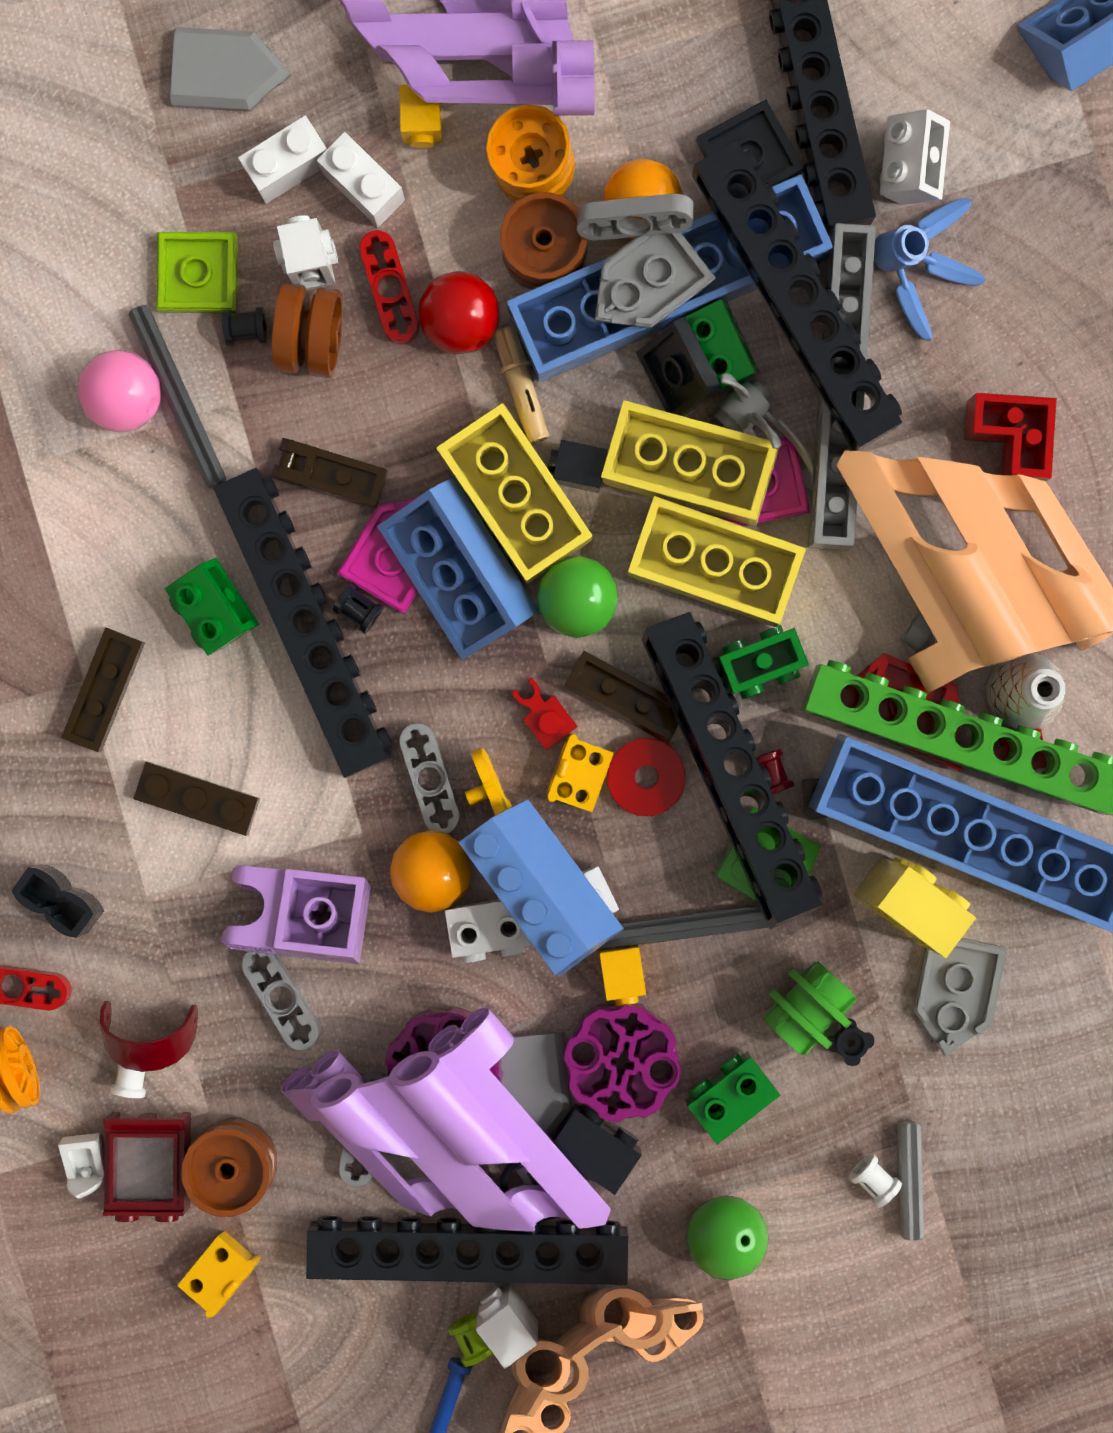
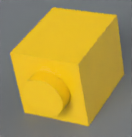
(419, 120)
(622, 974)

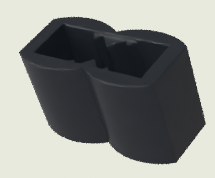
(51, 894)

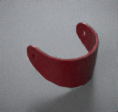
(151, 1054)

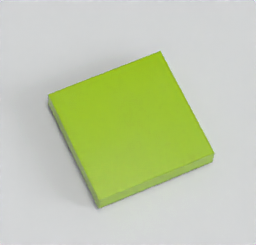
(197, 272)

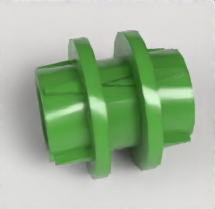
(809, 1008)

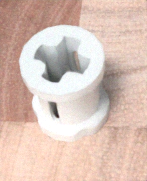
(128, 1083)
(875, 1180)

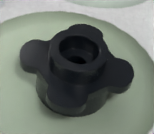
(862, 1041)

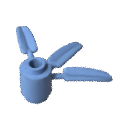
(909, 246)

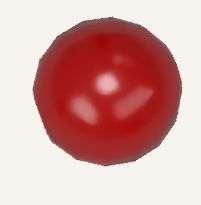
(459, 312)

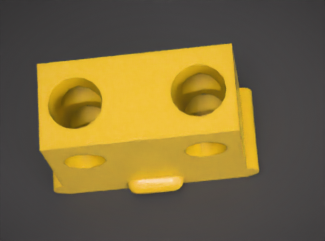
(576, 773)
(219, 1273)

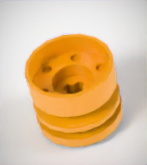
(524, 134)
(17, 1073)

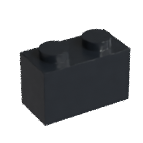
(597, 1148)

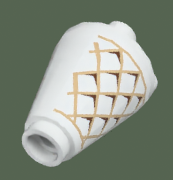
(1014, 694)

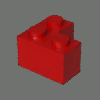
(1023, 427)

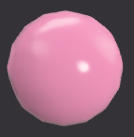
(119, 391)

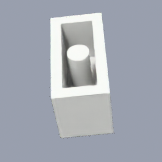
(284, 159)
(361, 179)
(506, 1324)

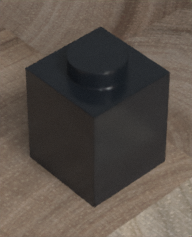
(578, 465)

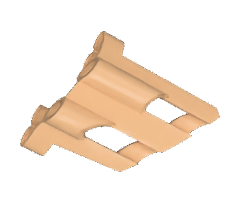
(993, 594)
(638, 1318)

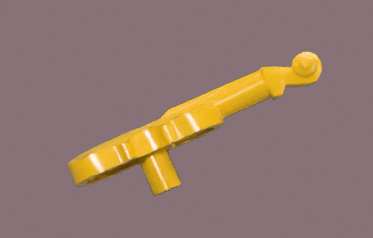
(491, 786)

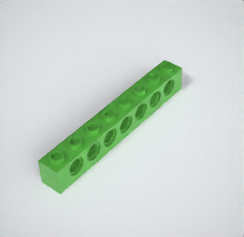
(825, 702)

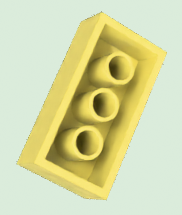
(689, 463)
(514, 493)
(716, 562)
(916, 905)

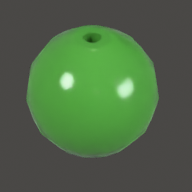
(577, 596)
(727, 1237)

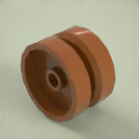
(538, 218)
(307, 330)
(236, 1189)

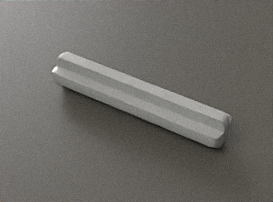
(911, 1178)

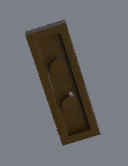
(103, 690)
(623, 696)
(196, 798)

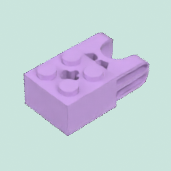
(290, 910)

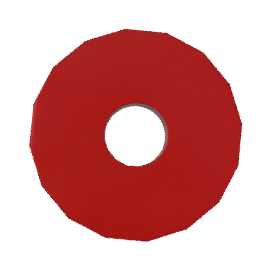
(669, 777)

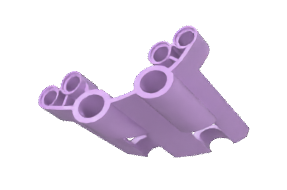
(518, 36)
(449, 1120)

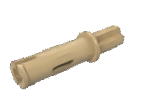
(521, 384)

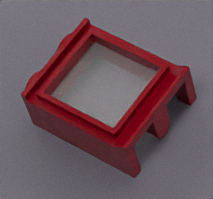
(145, 1166)

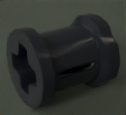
(244, 326)
(358, 608)

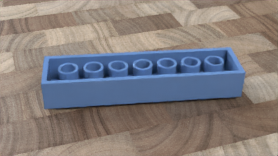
(559, 317)
(967, 830)

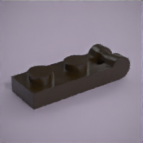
(331, 473)

